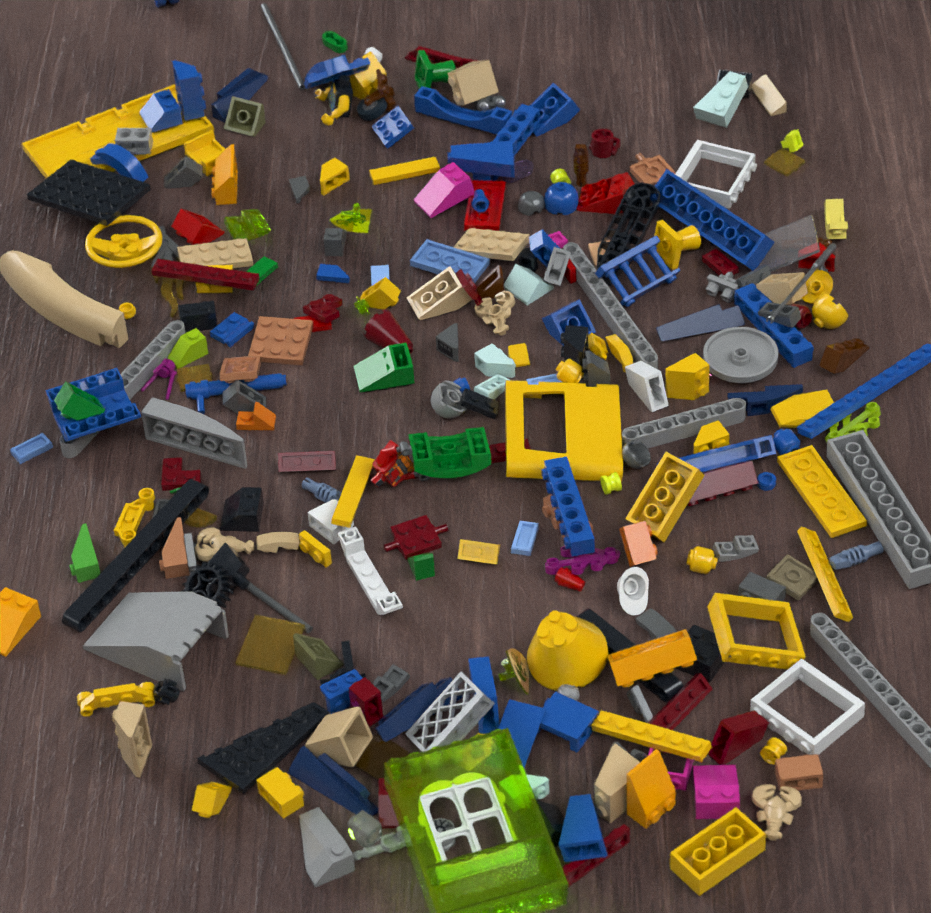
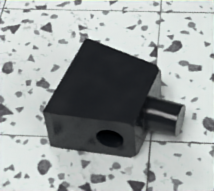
(233, 562)

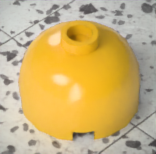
(827, 313)

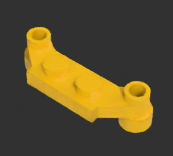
(132, 515)
(113, 695)

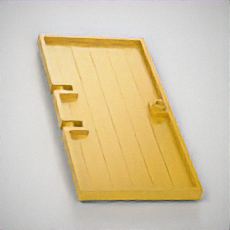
(82, 140)

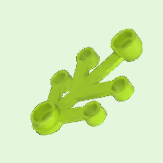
(871, 411)

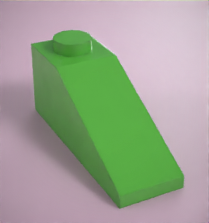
(84, 558)

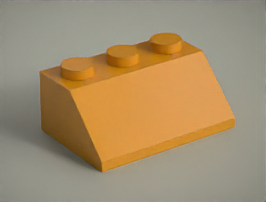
(225, 177)

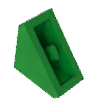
(422, 566)

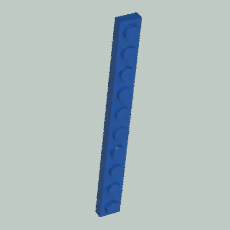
(866, 392)

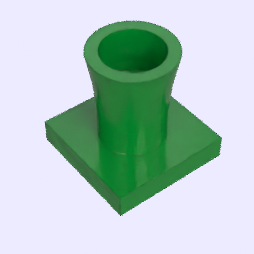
(427, 73)

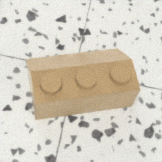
(132, 735)

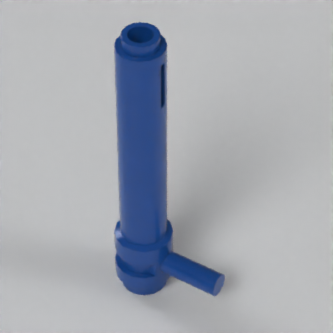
(206, 388)

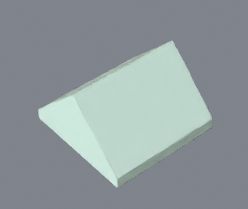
(526, 285)

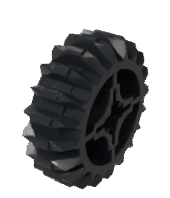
(215, 588)

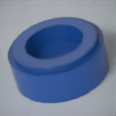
(766, 481)

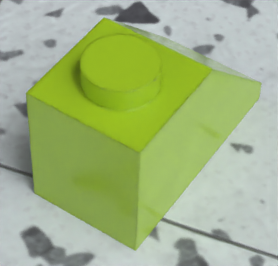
(188, 348)

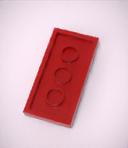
(492, 216)

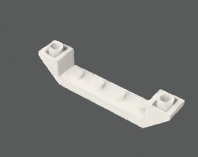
(366, 573)

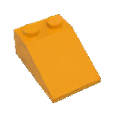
(17, 617)
(649, 790)

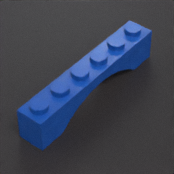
(432, 103)
(731, 454)

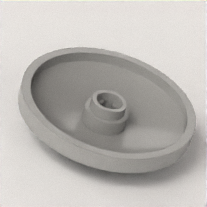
(740, 354)

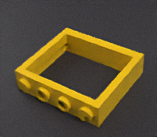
(764, 609)

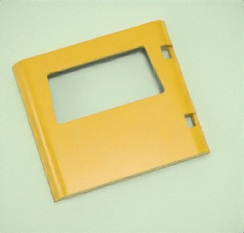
(590, 427)

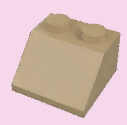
(779, 286)

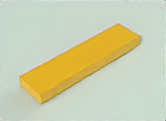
(404, 170)

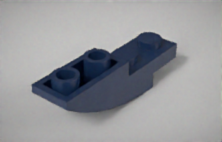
(761, 402)

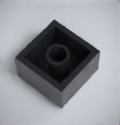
(707, 653)

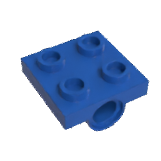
(392, 127)

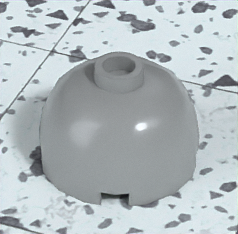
(447, 400)

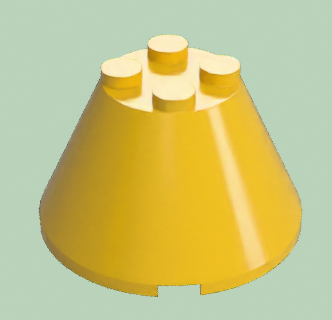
(566, 651)

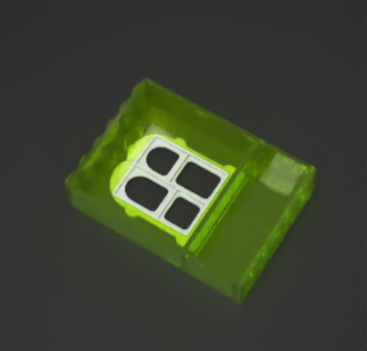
(499, 879)

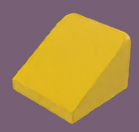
(519, 354)

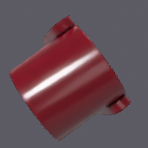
(603, 143)

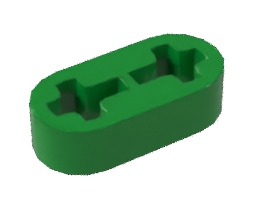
(334, 42)

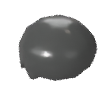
(530, 202)
(636, 455)

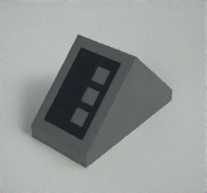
(448, 342)

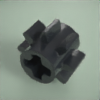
(166, 691)

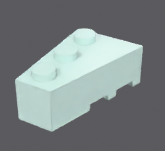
(722, 100)

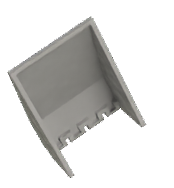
(155, 630)

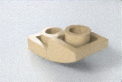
(271, 541)

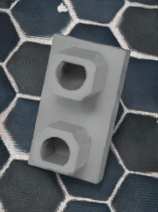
(723, 283)

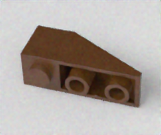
(841, 355)

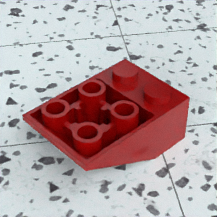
(604, 195)

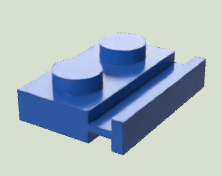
(232, 329)

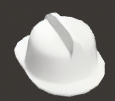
(633, 590)

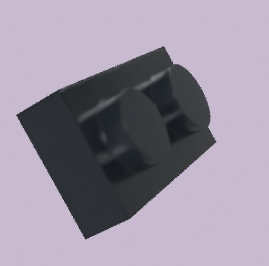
(480, 403)

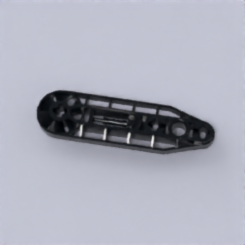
(637, 208)

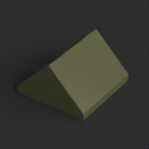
(245, 116)
(316, 655)

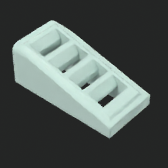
(491, 388)

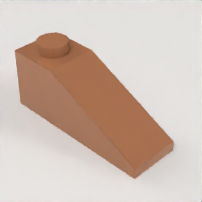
(174, 553)

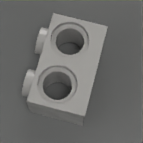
(135, 140)

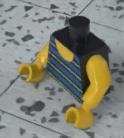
(339, 97)

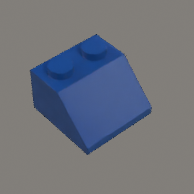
(161, 111)
(571, 315)

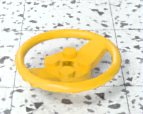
(124, 249)

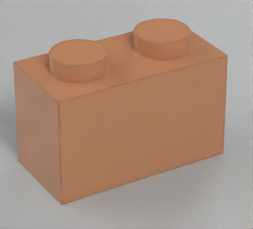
(799, 772)

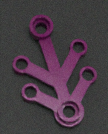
(579, 563)

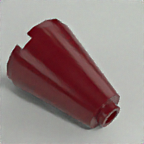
(386, 331)

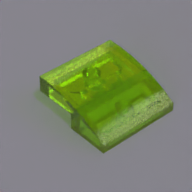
(248, 225)

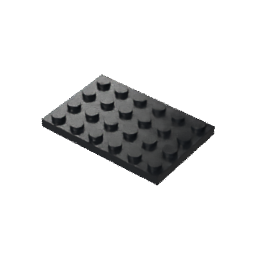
(89, 192)

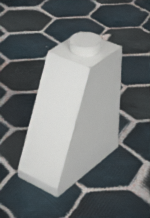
(647, 384)

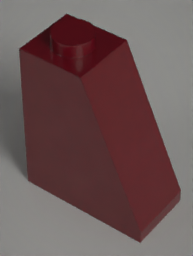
(737, 735)

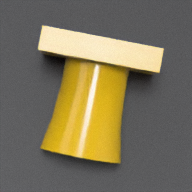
(674, 242)

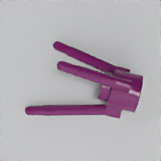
(164, 370)

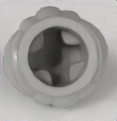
(569, 691)

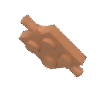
(649, 169)

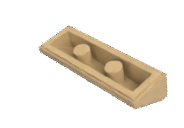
(769, 96)

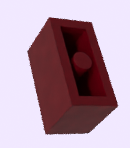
(368, 698)

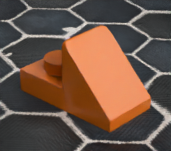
(258, 420)

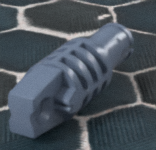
(321, 490)
(855, 555)

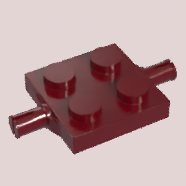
(415, 537)

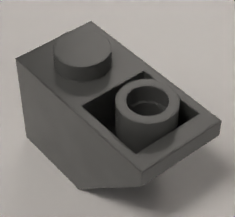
(596, 370)

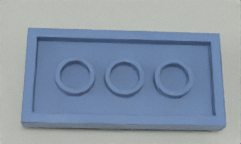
(437, 257)

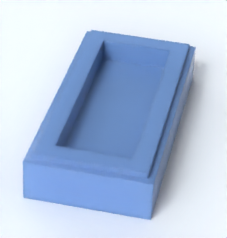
(31, 448)

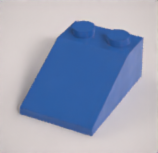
(555, 109)

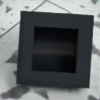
(528, 259)

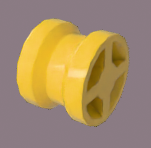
(773, 750)

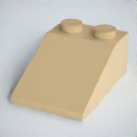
(439, 296)

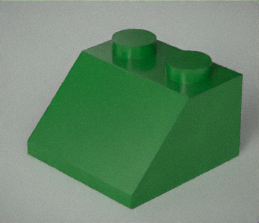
(77, 403)

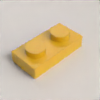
(314, 548)
(478, 551)

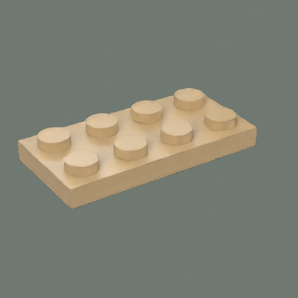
(493, 244)
(217, 253)

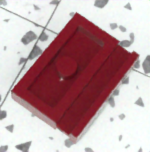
(469, 286)

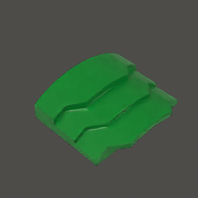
(450, 455)

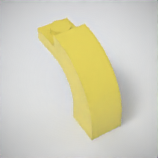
(834, 219)

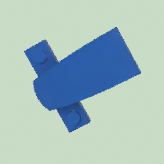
(332, 70)

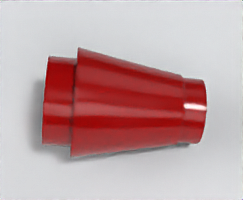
(566, 579)

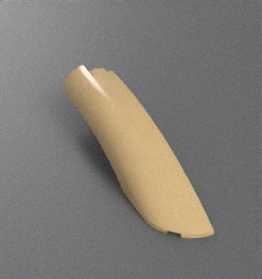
(60, 302)

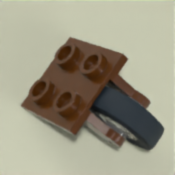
(375, 104)

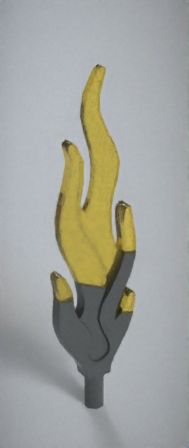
(167, 250)

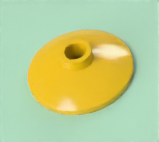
(818, 280)

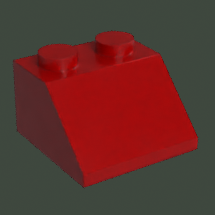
(195, 227)

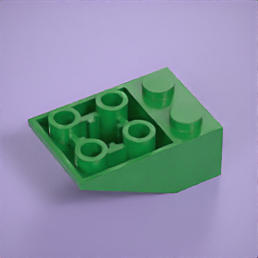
(385, 369)

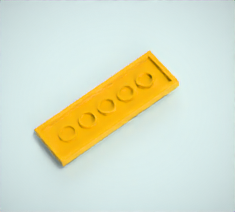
(821, 491)

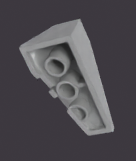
(324, 848)

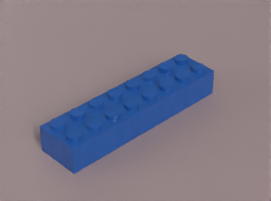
(712, 220)

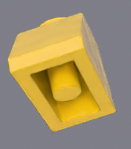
(333, 175)
(381, 294)
(210, 798)

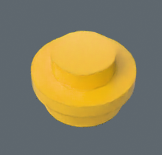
(128, 309)

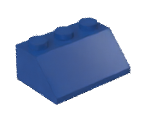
(189, 90)

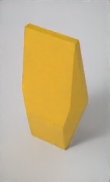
(800, 408)

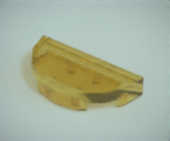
(201, 518)

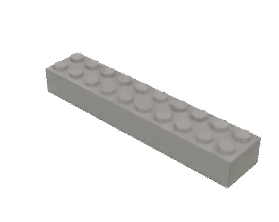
(883, 506)

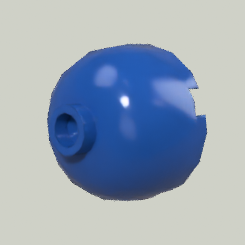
(561, 198)

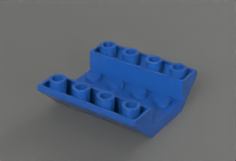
(111, 393)

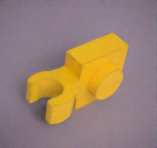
(597, 346)

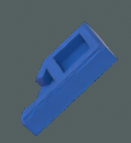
(332, 273)

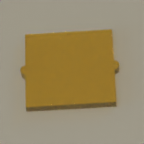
(784, 162)
(193, 373)

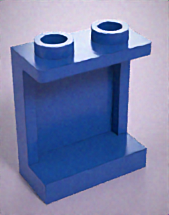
(568, 720)

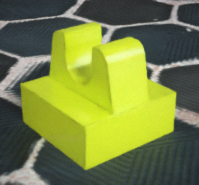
(792, 141)

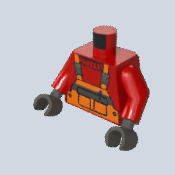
(394, 465)

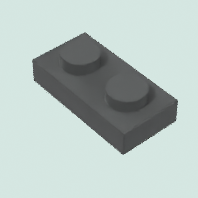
(754, 276)

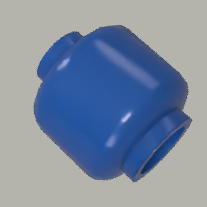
(785, 441)

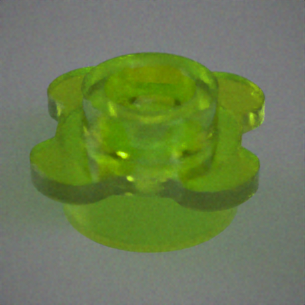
(362, 306)

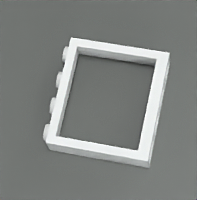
(723, 155)
(853, 708)

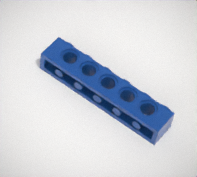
(516, 129)
(789, 340)
(568, 506)

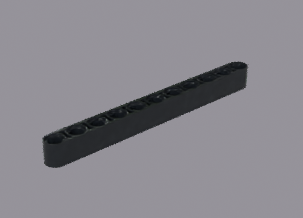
(134, 556)

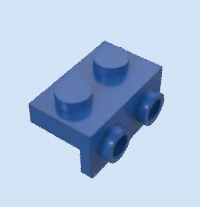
(337, 691)

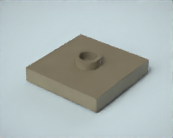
(794, 576)

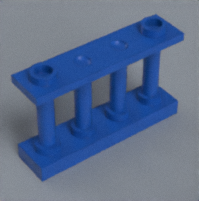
(636, 254)

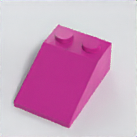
(444, 190)
(715, 790)

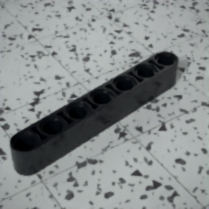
(662, 685)

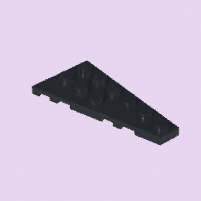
(263, 748)

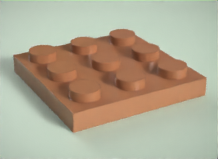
(281, 340)

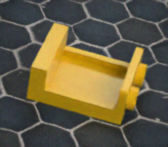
(204, 150)

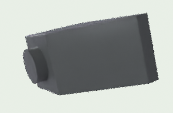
(184, 174)
(334, 241)
(242, 397)

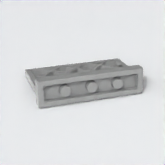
(457, 726)

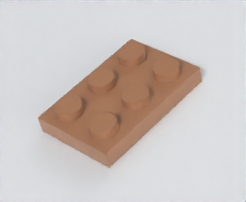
(240, 368)

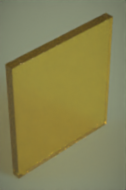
(269, 644)

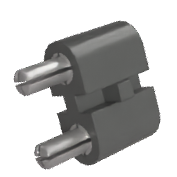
(489, 102)

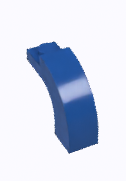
(121, 160)

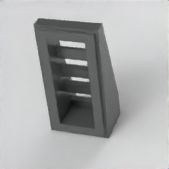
(787, 316)

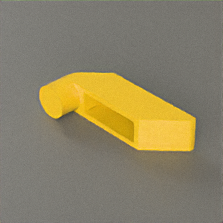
(619, 350)

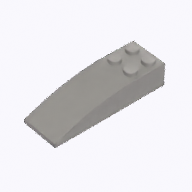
(192, 432)

